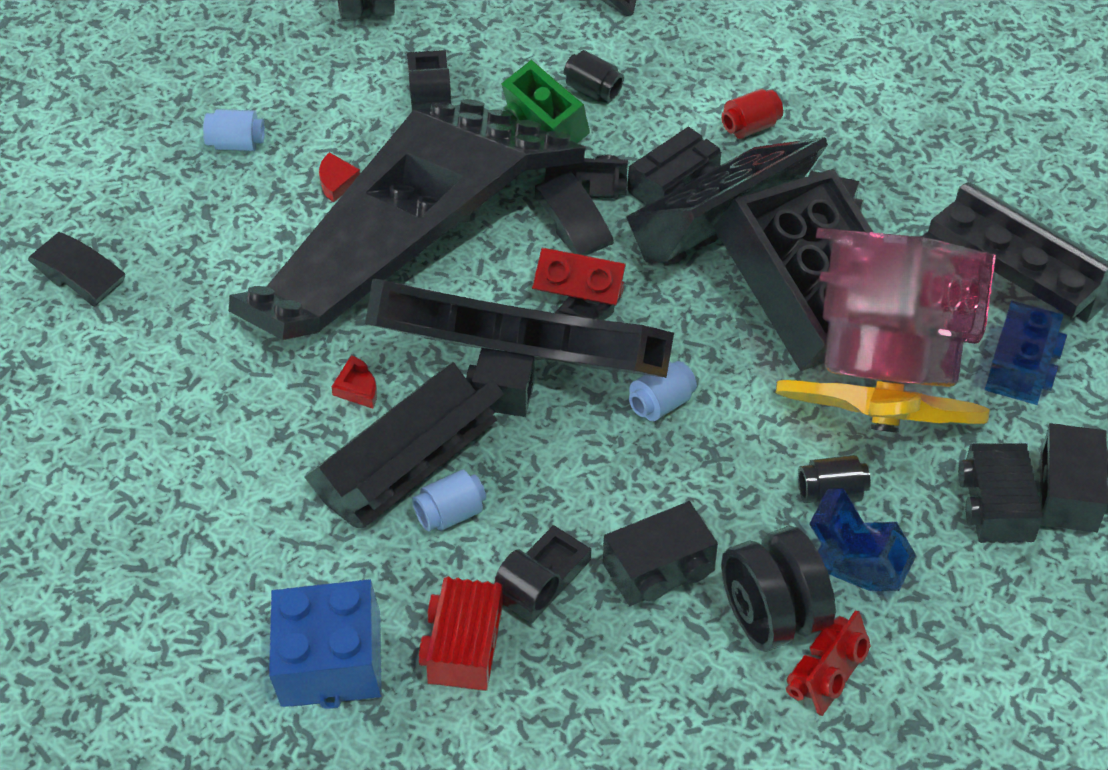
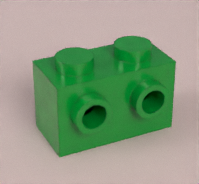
(539, 98)

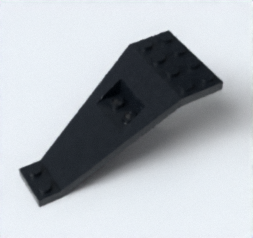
(405, 199)

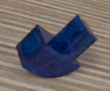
(857, 552)

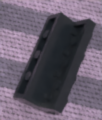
(1026, 251)
(404, 446)

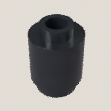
(593, 76)
(833, 474)

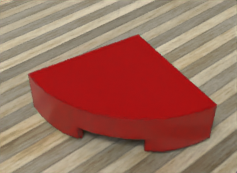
(336, 176)
(356, 383)

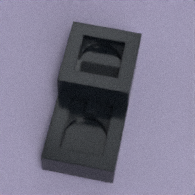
(575, 214)
(77, 265)

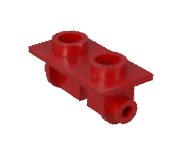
(579, 276)
(841, 650)

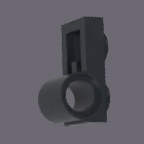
(428, 78)
(541, 574)

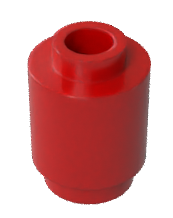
(752, 113)

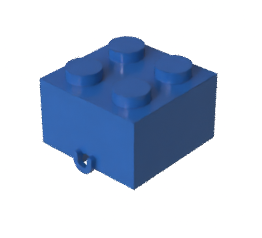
(325, 644)

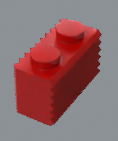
(463, 633)

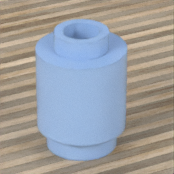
(233, 130)
(658, 396)
(449, 501)

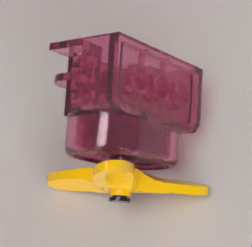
(897, 317)

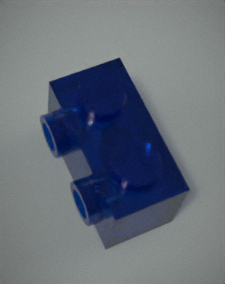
(1024, 353)

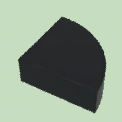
(585, 308)

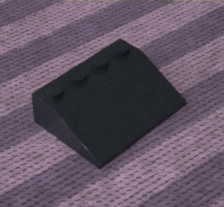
(691, 211)
(781, 258)

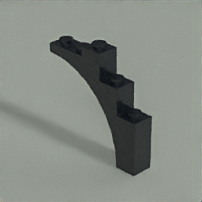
(520, 330)

